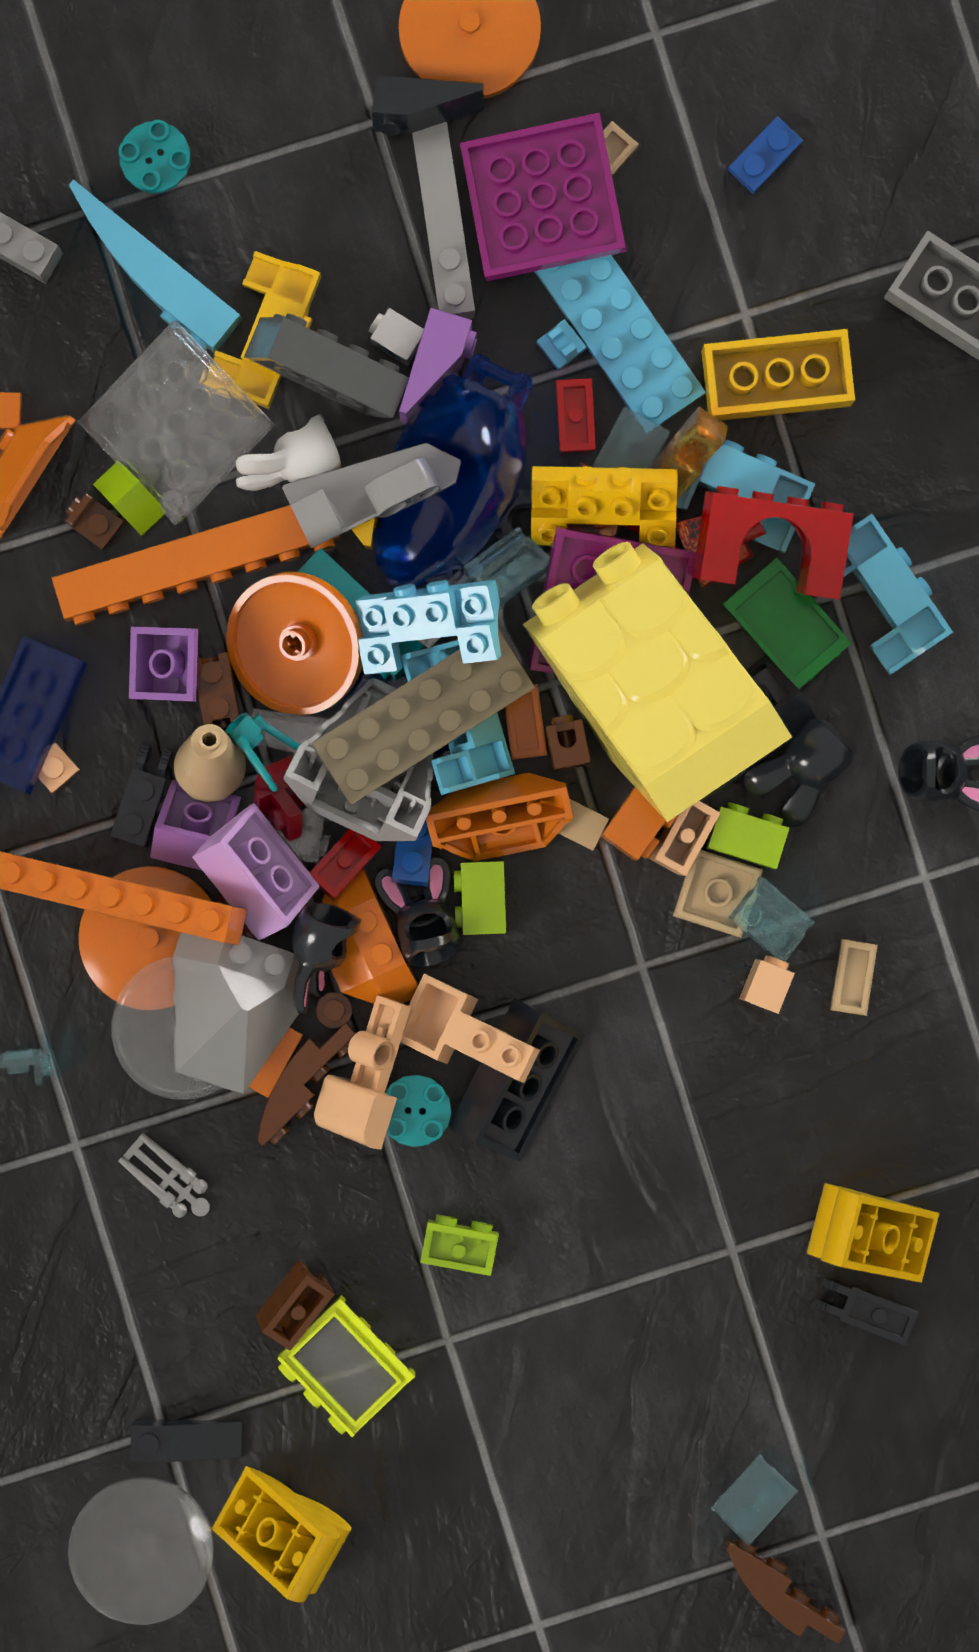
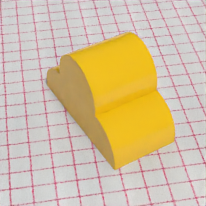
(872, 1233)
(281, 1533)

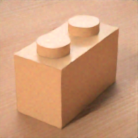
(684, 838)
(767, 984)

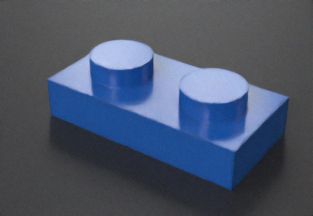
(765, 155)
(413, 860)

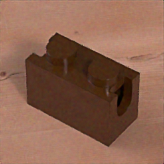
(217, 690)
(569, 752)
(294, 1305)

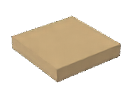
(714, 891)

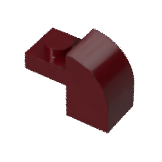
(282, 805)

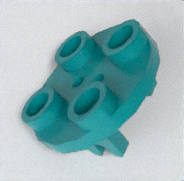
(144, 143)
(417, 1093)

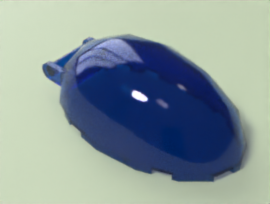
(489, 437)

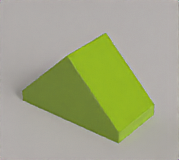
(130, 498)

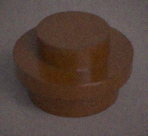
(334, 1010)

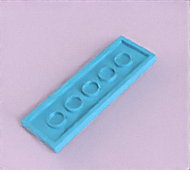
(623, 337)

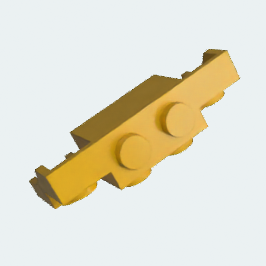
(286, 290)
(604, 498)

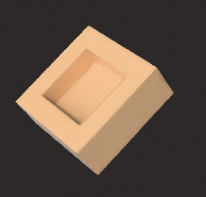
(57, 769)

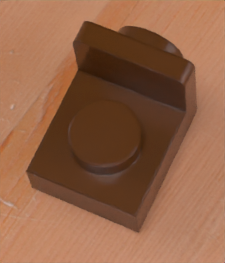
(93, 521)

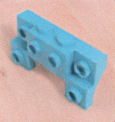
(738, 470)
(897, 595)
(429, 613)
(475, 755)

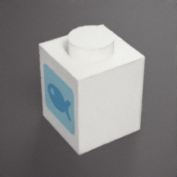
(396, 336)

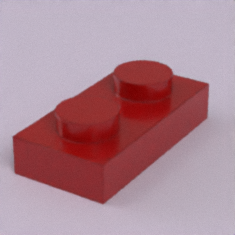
(575, 415)
(344, 862)

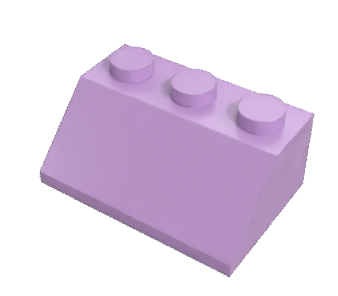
(256, 872)

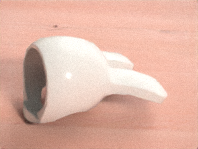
(295, 457)

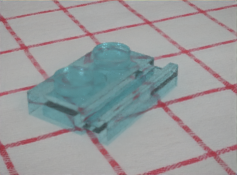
(632, 442)
(511, 562)
(771, 919)
(754, 1499)

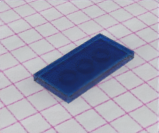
(33, 708)

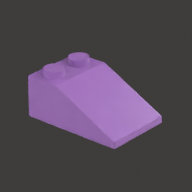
(441, 352)

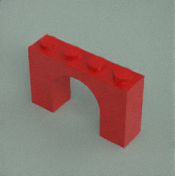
(821, 531)

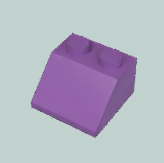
(163, 663)
(187, 824)

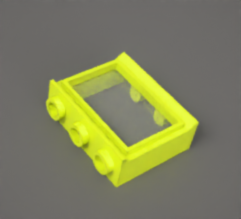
(345, 1368)

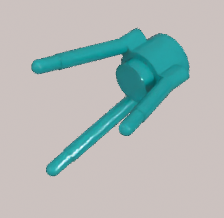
(246, 734)

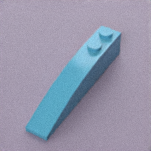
(160, 278)

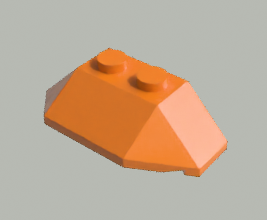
(23, 460)
(500, 817)
(373, 953)

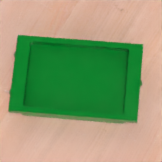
(786, 624)

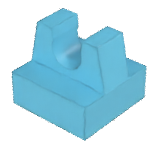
(561, 344)

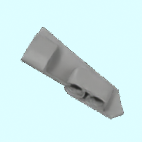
(373, 488)

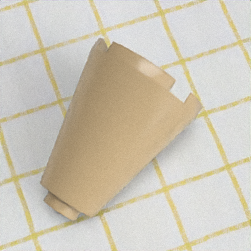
(209, 764)

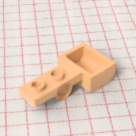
(443, 1022)
(359, 1105)

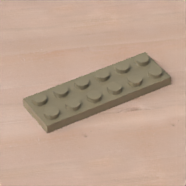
(419, 720)

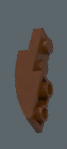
(291, 1093)
(769, 1585)

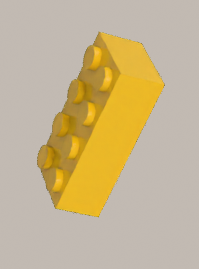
(778, 375)

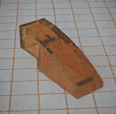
(692, 448)

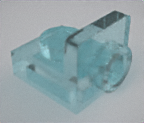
(19, 1061)

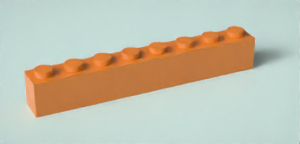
(182, 564)
(121, 898)

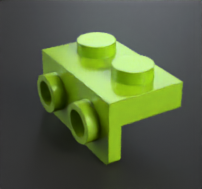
(459, 1246)

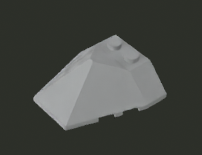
(387, 813)
(230, 1008)

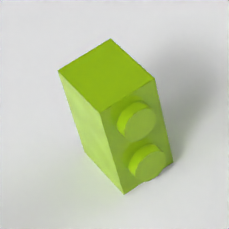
(747, 836)
(482, 898)

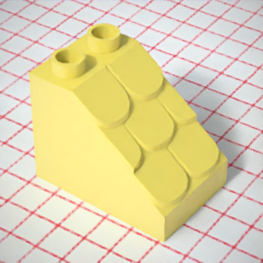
(654, 679)

